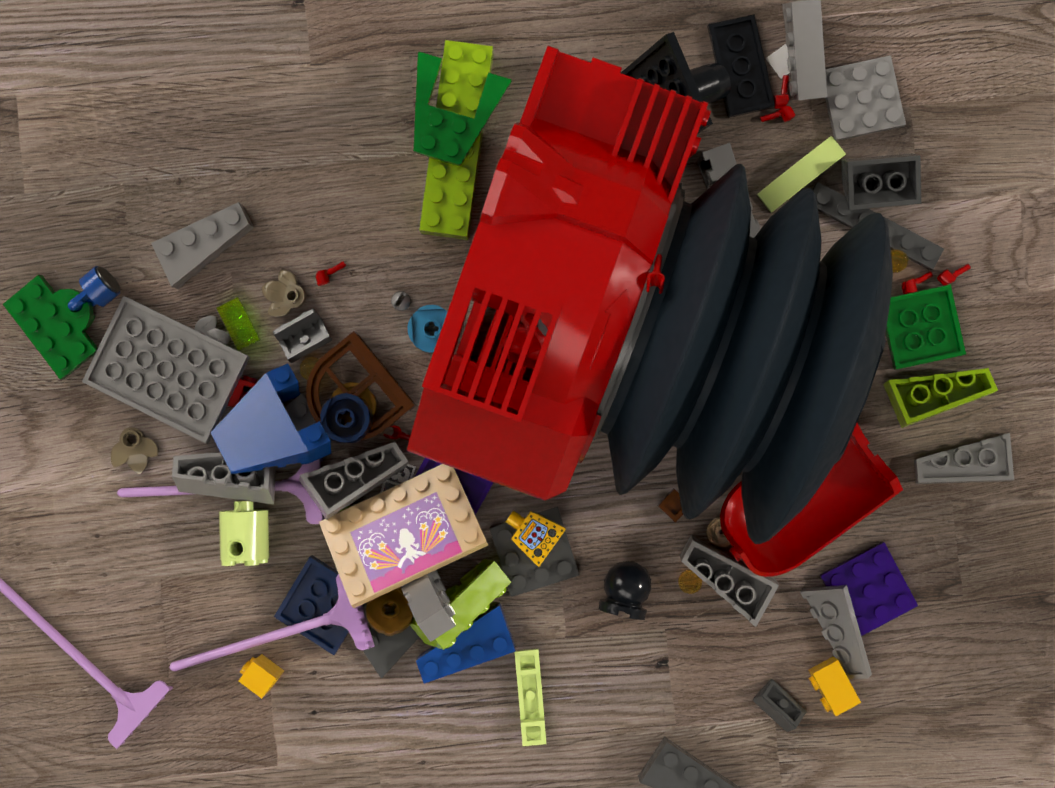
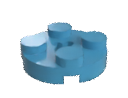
(420, 320)

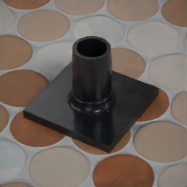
(667, 67)

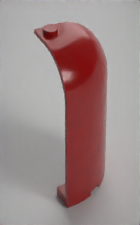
(847, 496)

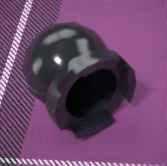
(626, 589)

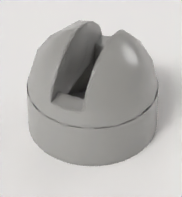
(405, 302)

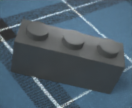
(882, 181)

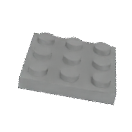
(863, 98)

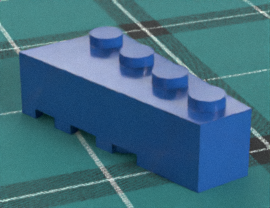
(482, 642)

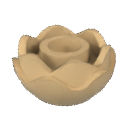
(713, 534)

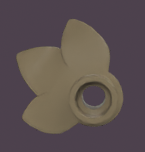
(280, 294)
(134, 454)

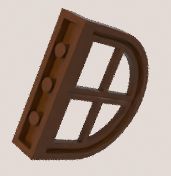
(377, 372)

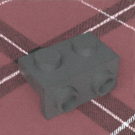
(302, 335)

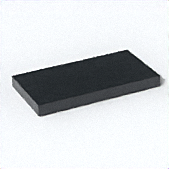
(740, 51)

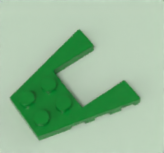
(445, 133)

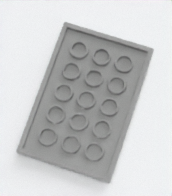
(166, 369)

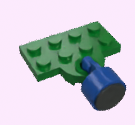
(59, 319)

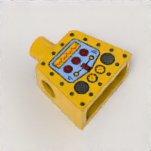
(535, 534)

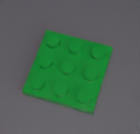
(923, 328)

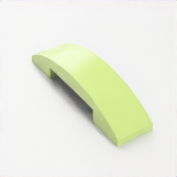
(801, 174)
(530, 697)

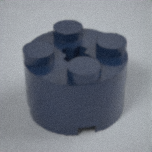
(341, 405)

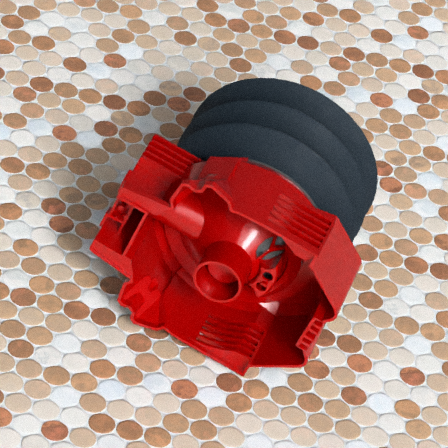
(739, 362)

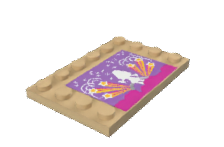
(402, 534)

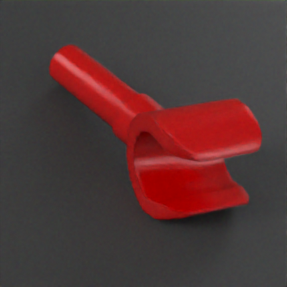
(783, 99)
(786, 113)
(322, 276)
(656, 277)
(947, 277)
(910, 285)
(397, 434)

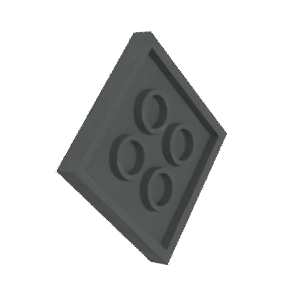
(522, 571)

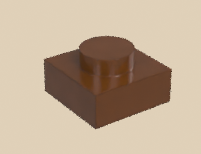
(672, 505)

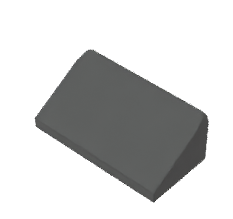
(779, 706)

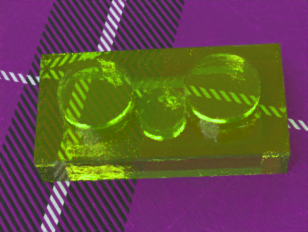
(238, 323)

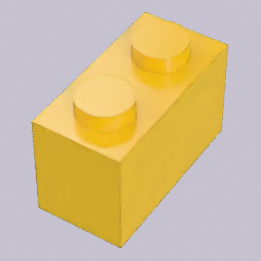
(260, 675)
(834, 686)

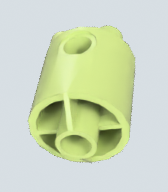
(244, 535)

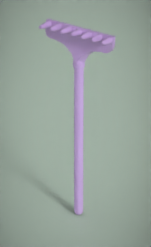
(292, 485)
(341, 614)
(131, 706)

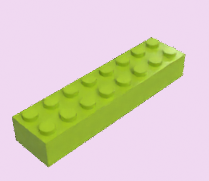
(449, 187)

